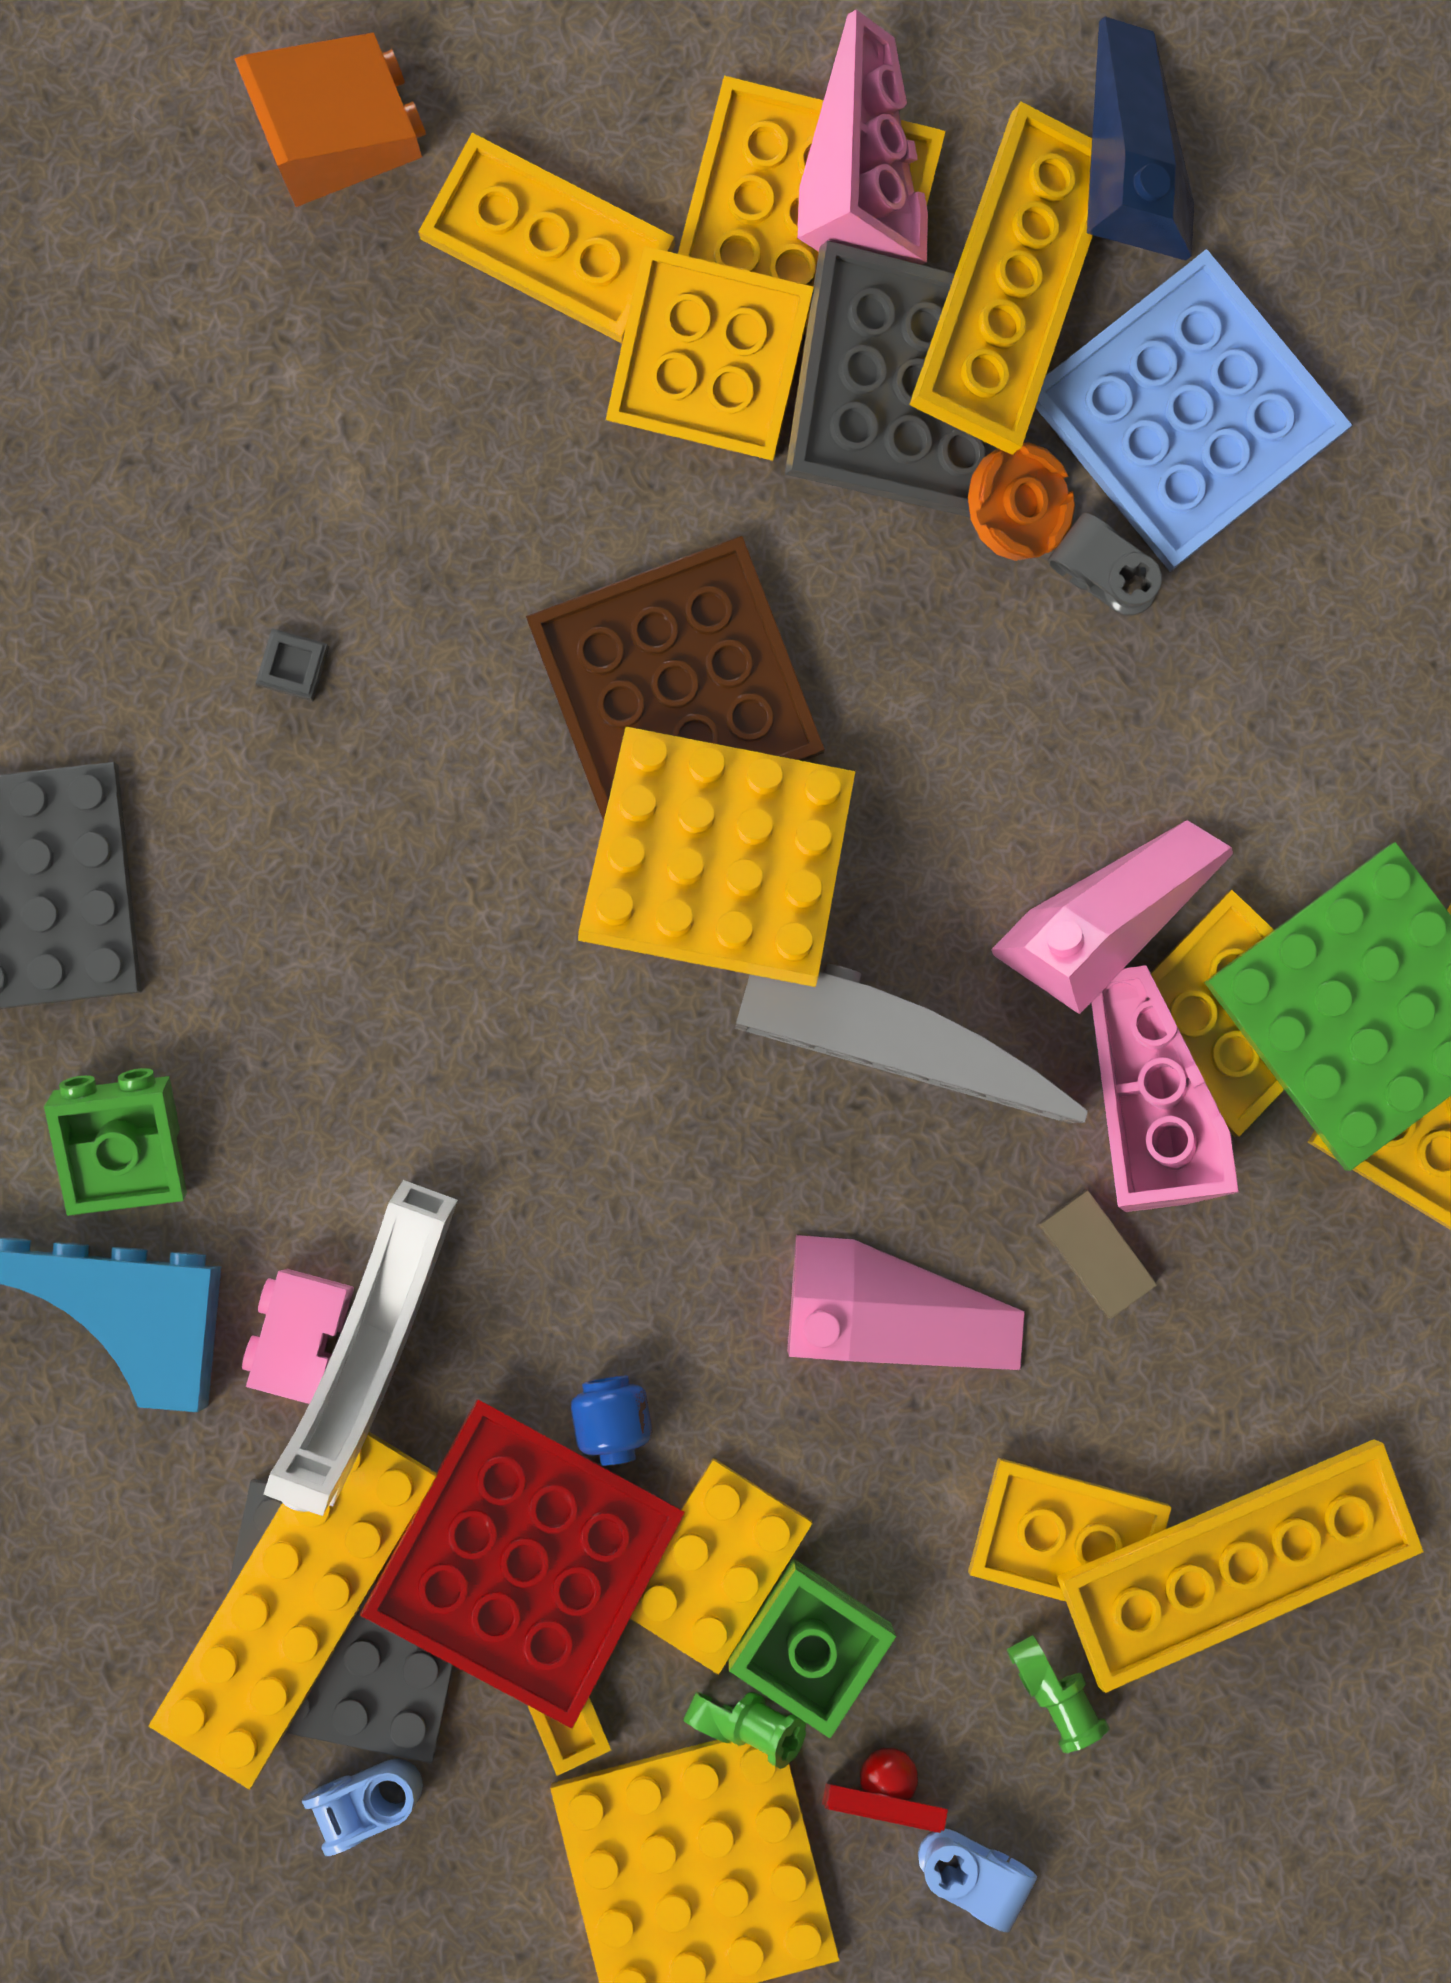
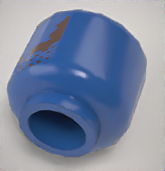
(611, 1419)

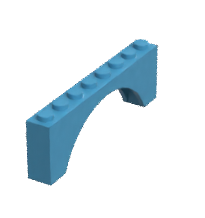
(144, 1312)

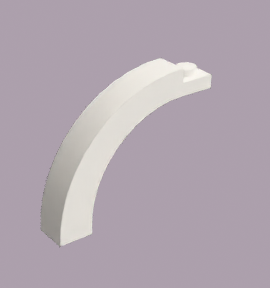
(366, 1353)

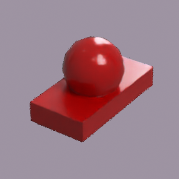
(887, 1785)

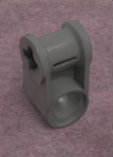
(1102, 562)

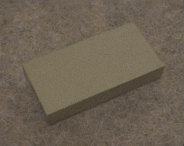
(1097, 1254)

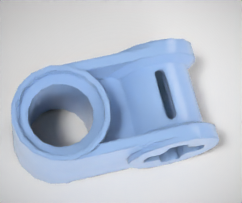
(354, 1808)
(981, 1882)

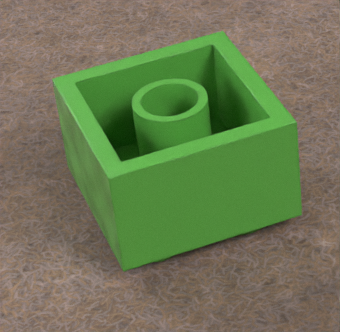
(811, 1648)

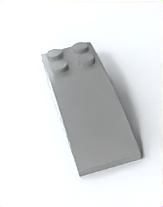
(898, 1038)

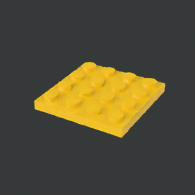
(752, 177)
(718, 857)
(694, 1868)

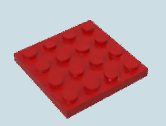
(523, 1564)

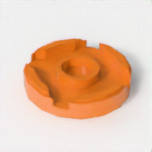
(1021, 502)

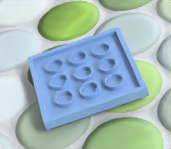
(1189, 410)

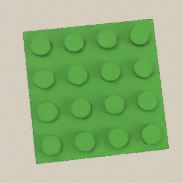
(1353, 1005)

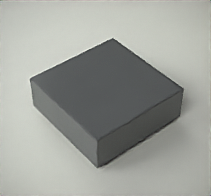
(292, 664)

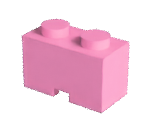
(293, 1339)

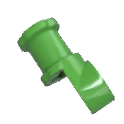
(1062, 1698)
(751, 1724)

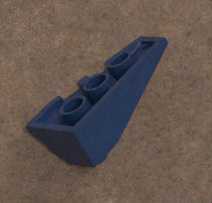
(1137, 160)

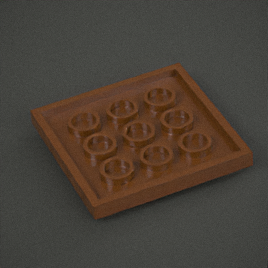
(676, 656)

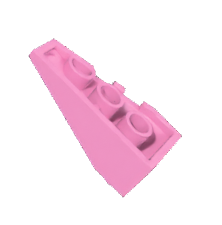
(858, 163)
(1102, 922)
(1159, 1112)
(881, 1309)

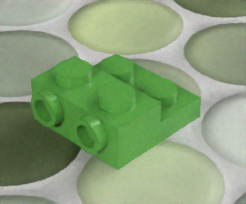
(116, 1142)

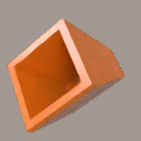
(332, 113)

